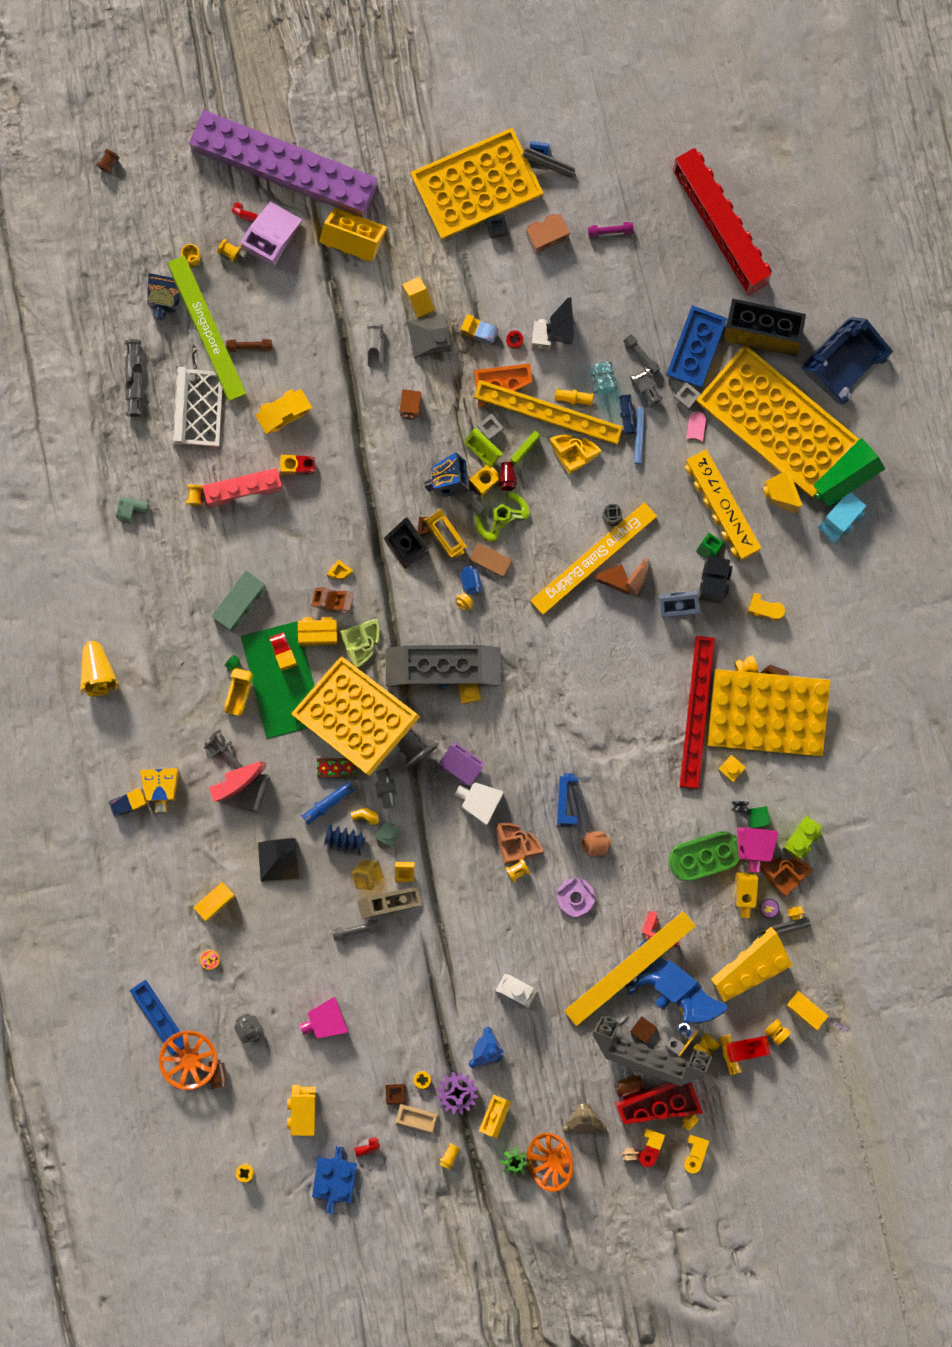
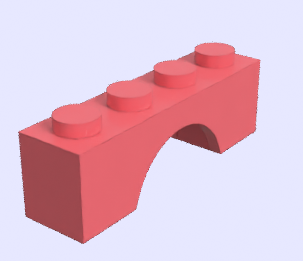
(252, 484)

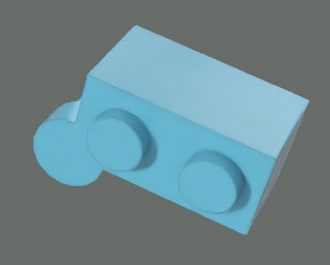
(842, 516)

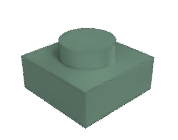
(388, 834)

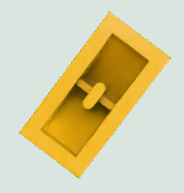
(418, 297)

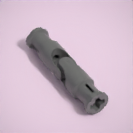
(133, 385)

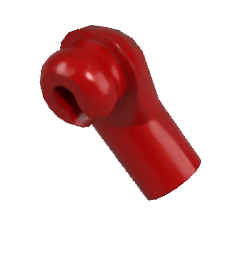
(243, 214)
(364, 1150)

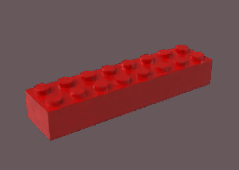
(721, 221)

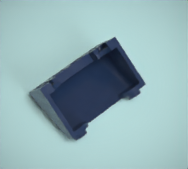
(846, 358)

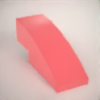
(236, 781)

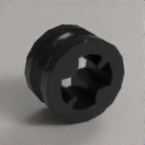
(740, 806)

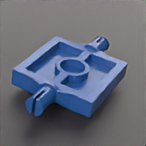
(334, 1180)

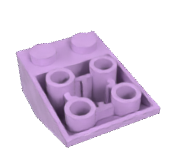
(270, 234)

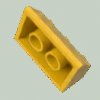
(352, 234)

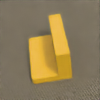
(214, 902)
(806, 1011)

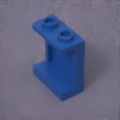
(561, 818)

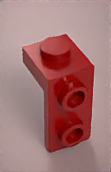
(748, 1048)

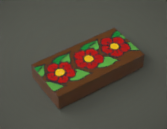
(335, 768)

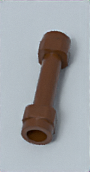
(265, 345)

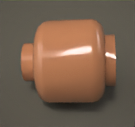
(595, 843)

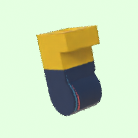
(128, 802)

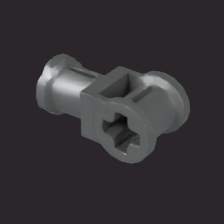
(646, 385)

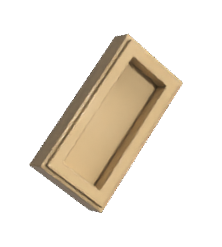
(416, 1118)

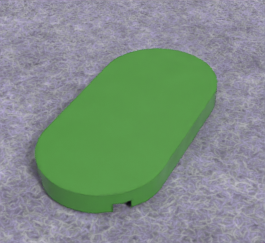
(704, 856)

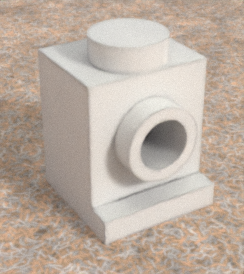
(540, 335)

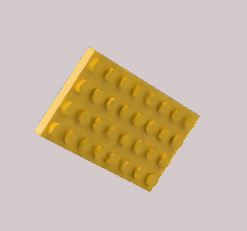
(776, 419)

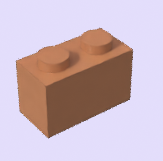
(547, 233)

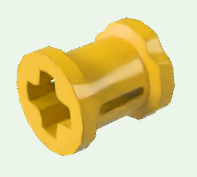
(229, 250)
(194, 495)
(517, 870)
(250, 1174)

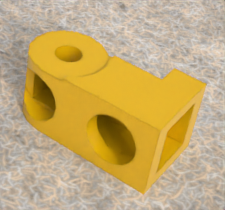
(764, 609)
(694, 1160)

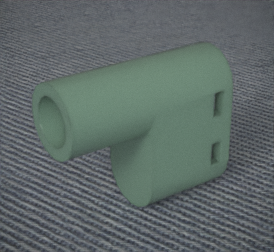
(127, 507)

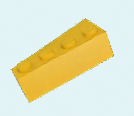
(751, 967)

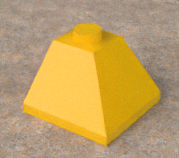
(782, 492)

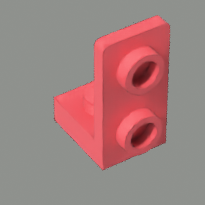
(651, 923)

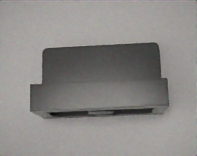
(254, 794)

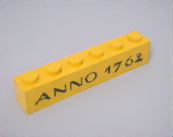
(723, 505)

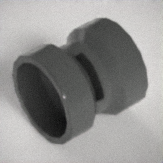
(612, 518)

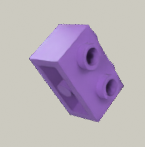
(461, 764)

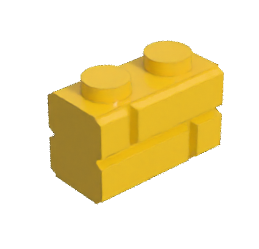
(317, 632)

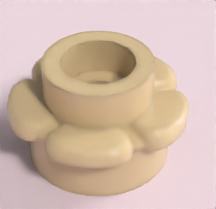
(630, 1154)

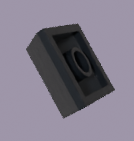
(406, 543)

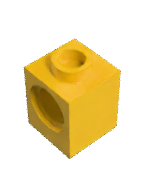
(480, 487)

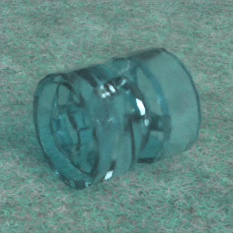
(602, 376)

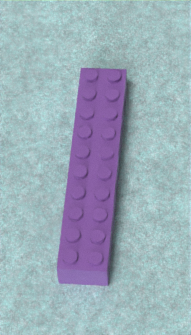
(283, 163)

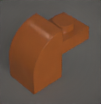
(332, 600)

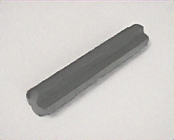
(548, 162)
(785, 927)

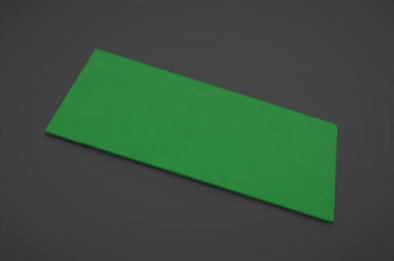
(277, 690)

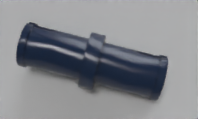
(627, 414)

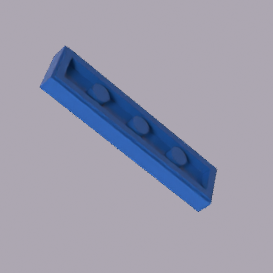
(156, 1014)

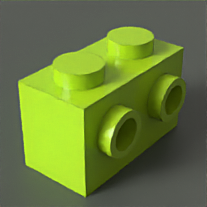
(801, 838)

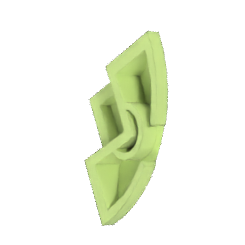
(360, 641)

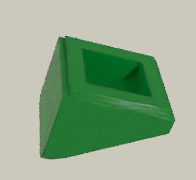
(709, 546)
(758, 817)

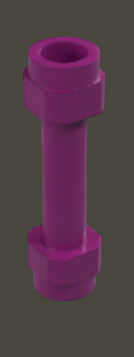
(627, 228)

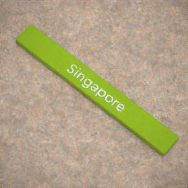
(206, 328)

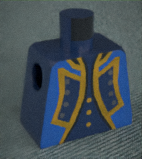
(449, 476)

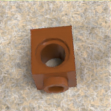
(410, 404)

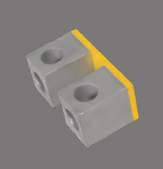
(678, 1050)

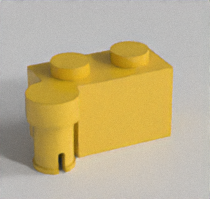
(302, 1111)

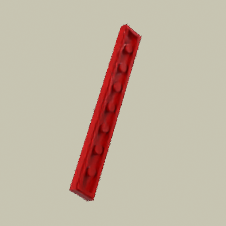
(697, 712)

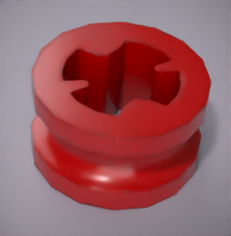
(509, 342)

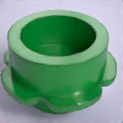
(232, 663)

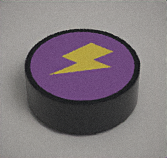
(769, 908)

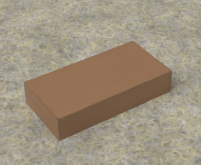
(490, 560)

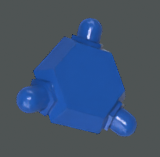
(486, 1050)

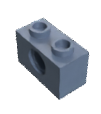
(679, 603)

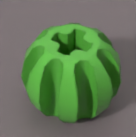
(509, 1160)

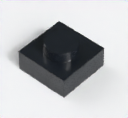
(497, 227)

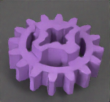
(459, 1103)

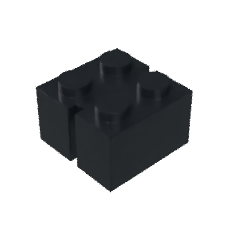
(714, 576)

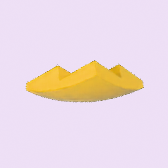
(573, 452)

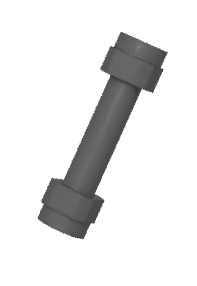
(631, 342)
(339, 933)

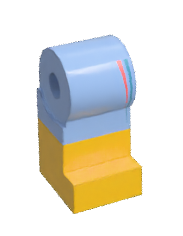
(479, 330)

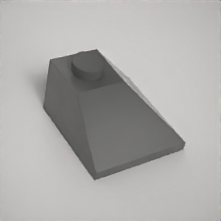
(429, 335)

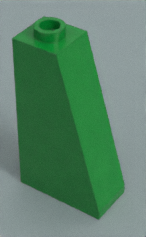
(848, 473)

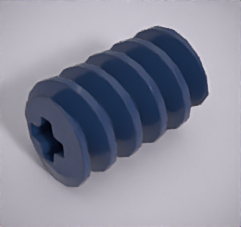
(345, 840)

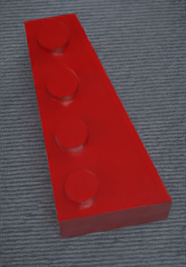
(659, 1103)

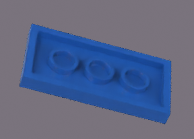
(696, 346)

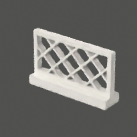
(181, 408)

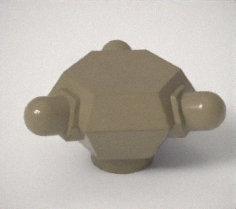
(584, 1121)

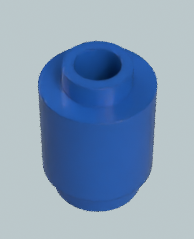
(470, 580)

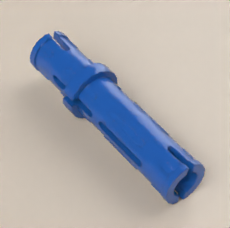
(327, 803)

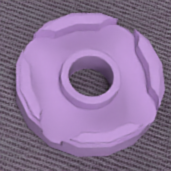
(587, 897)

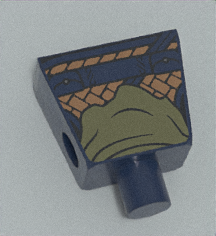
(162, 295)

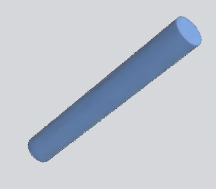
(639, 435)

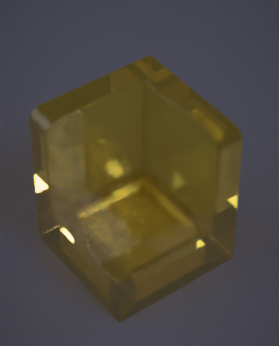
(367, 875)

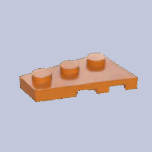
(508, 377)

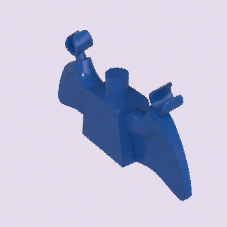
(681, 990)

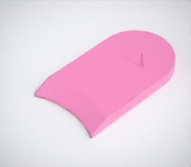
(696, 426)

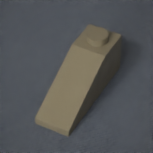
(389, 902)

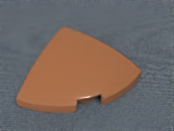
(638, 578)
(516, 844)

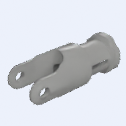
(374, 341)

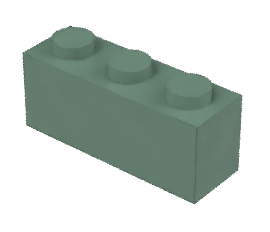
(239, 601)

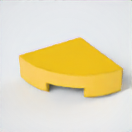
(339, 570)

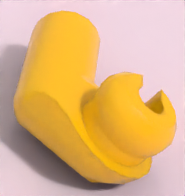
(367, 814)

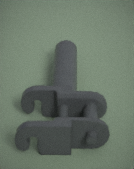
(226, 754)

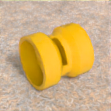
(191, 251)
(748, 665)
(774, 1028)
(707, 1044)

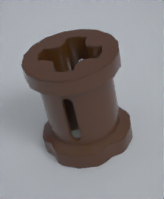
(107, 161)

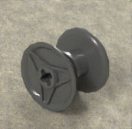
(413, 750)

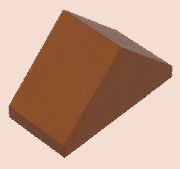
(614, 578)

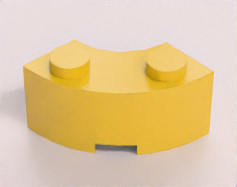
(283, 411)

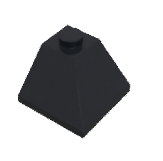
(561, 324)
(278, 859)

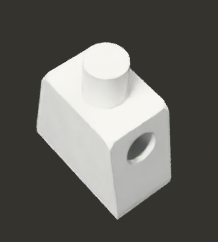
(480, 801)
(516, 990)

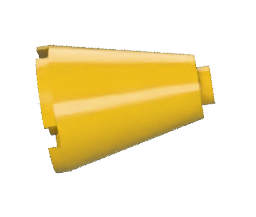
(96, 671)

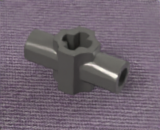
(385, 788)

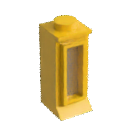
(445, 534)

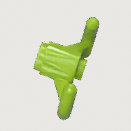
(502, 522)

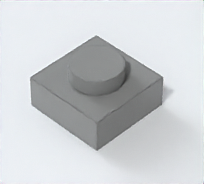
(687, 395)
(490, 427)

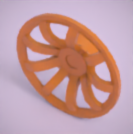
(188, 1060)
(554, 1159)

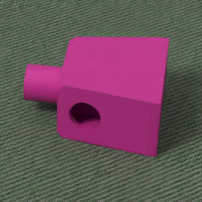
(756, 846)
(325, 1020)

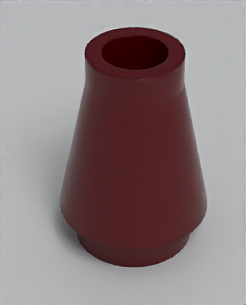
(507, 477)

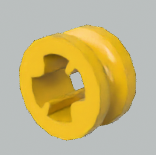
(426, 1075)

